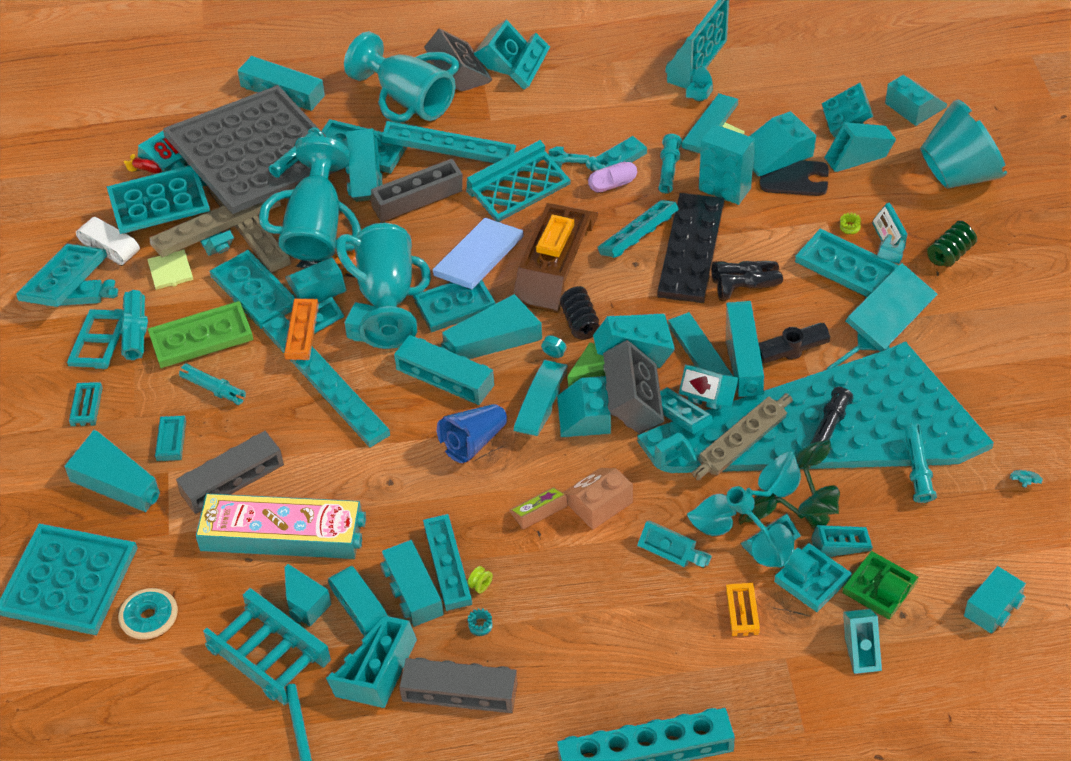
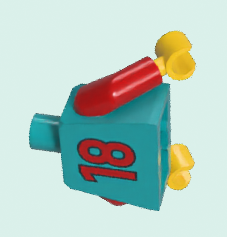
(156, 156)

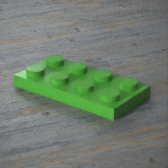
(200, 334)

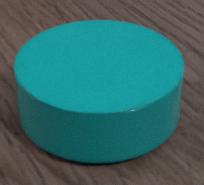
(553, 346)

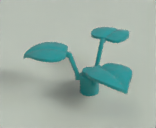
(776, 544)

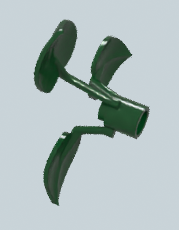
(815, 508)

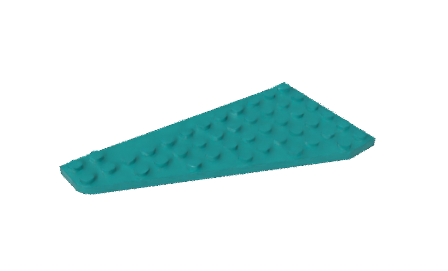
(888, 394)

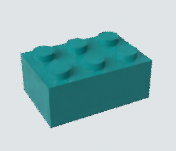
(726, 164)

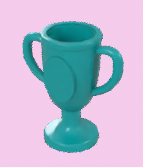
(405, 78)
(313, 205)
(385, 281)

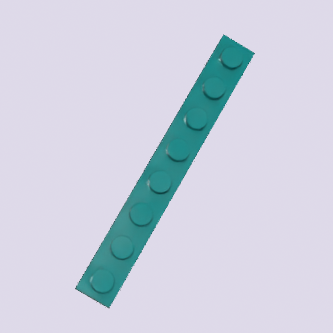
(332, 387)

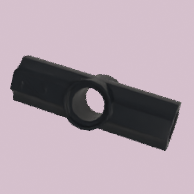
(793, 342)

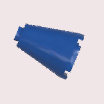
(470, 430)

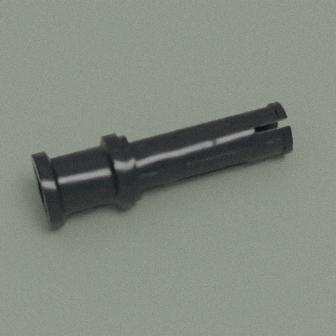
(833, 413)

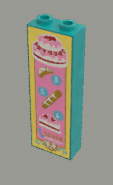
(280, 526)

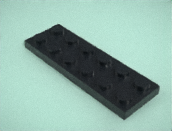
(691, 248)

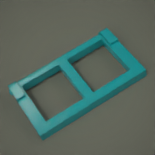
(98, 363)

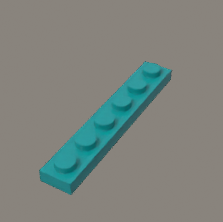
(446, 142)

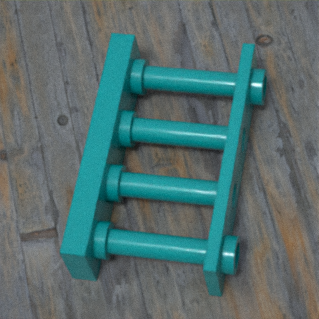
(274, 621)

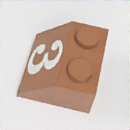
(600, 496)

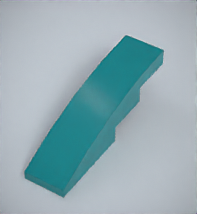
(540, 398)

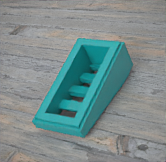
(824, 537)

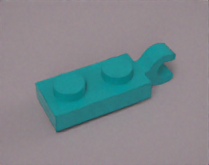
(92, 292)
(671, 545)

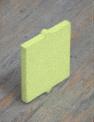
(170, 269)

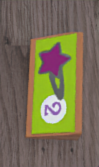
(539, 507)

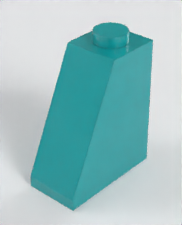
(859, 145)

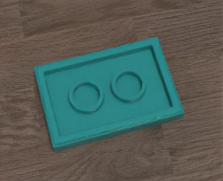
(452, 304)

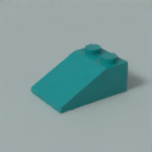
(781, 143)

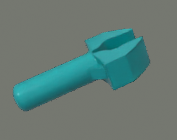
(560, 157)

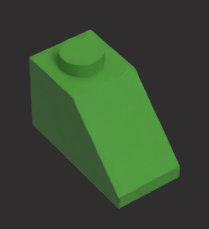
(588, 365)

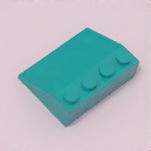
(700, 46)
(157, 199)

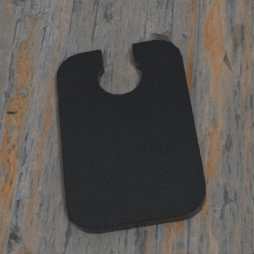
(794, 179)

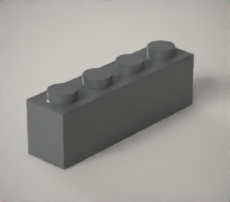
(416, 190)
(230, 470)
(459, 685)

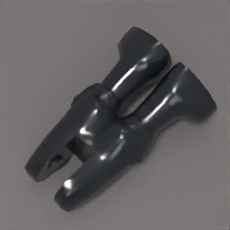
(744, 274)

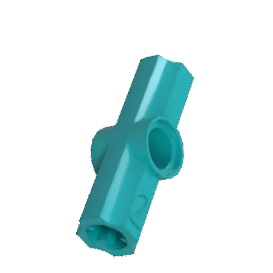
(133, 325)

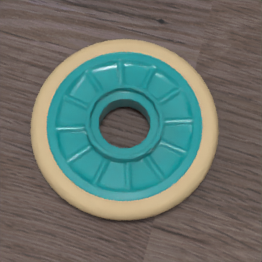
(154, 626)

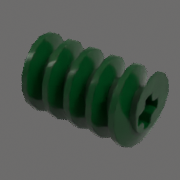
(952, 244)

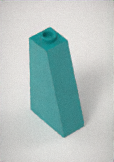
(494, 330)
(744, 348)
(112, 473)

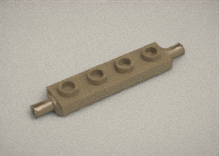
(742, 436)

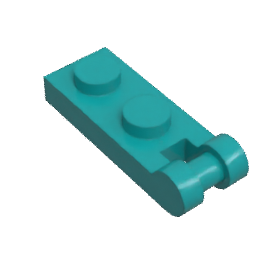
(626, 151)

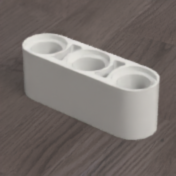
(104, 236)

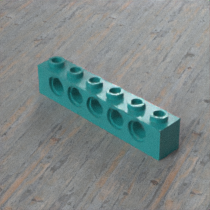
(690, 745)

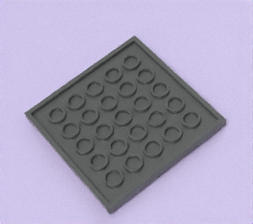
(240, 142)

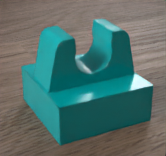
(889, 251)

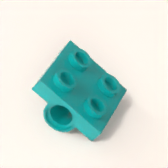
(848, 107)
(812, 577)

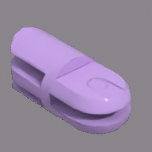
(612, 176)

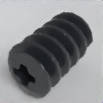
(579, 312)

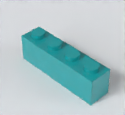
(261, 75)
(444, 369)

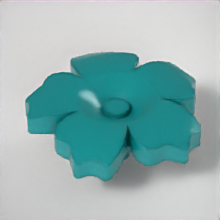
(1026, 477)

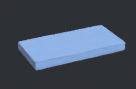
(478, 253)

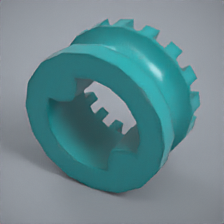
(472, 620)

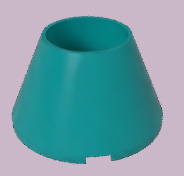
(962, 149)

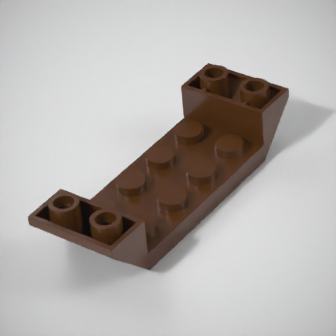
(543, 276)

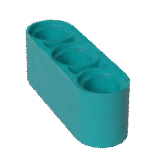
(357, 599)

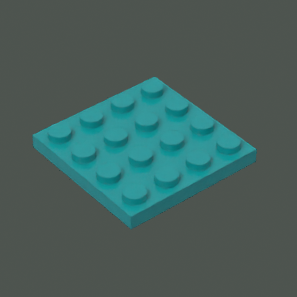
(67, 579)

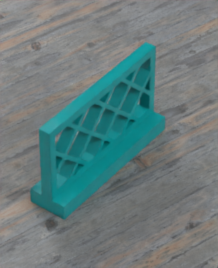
(505, 169)

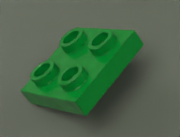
(880, 585)

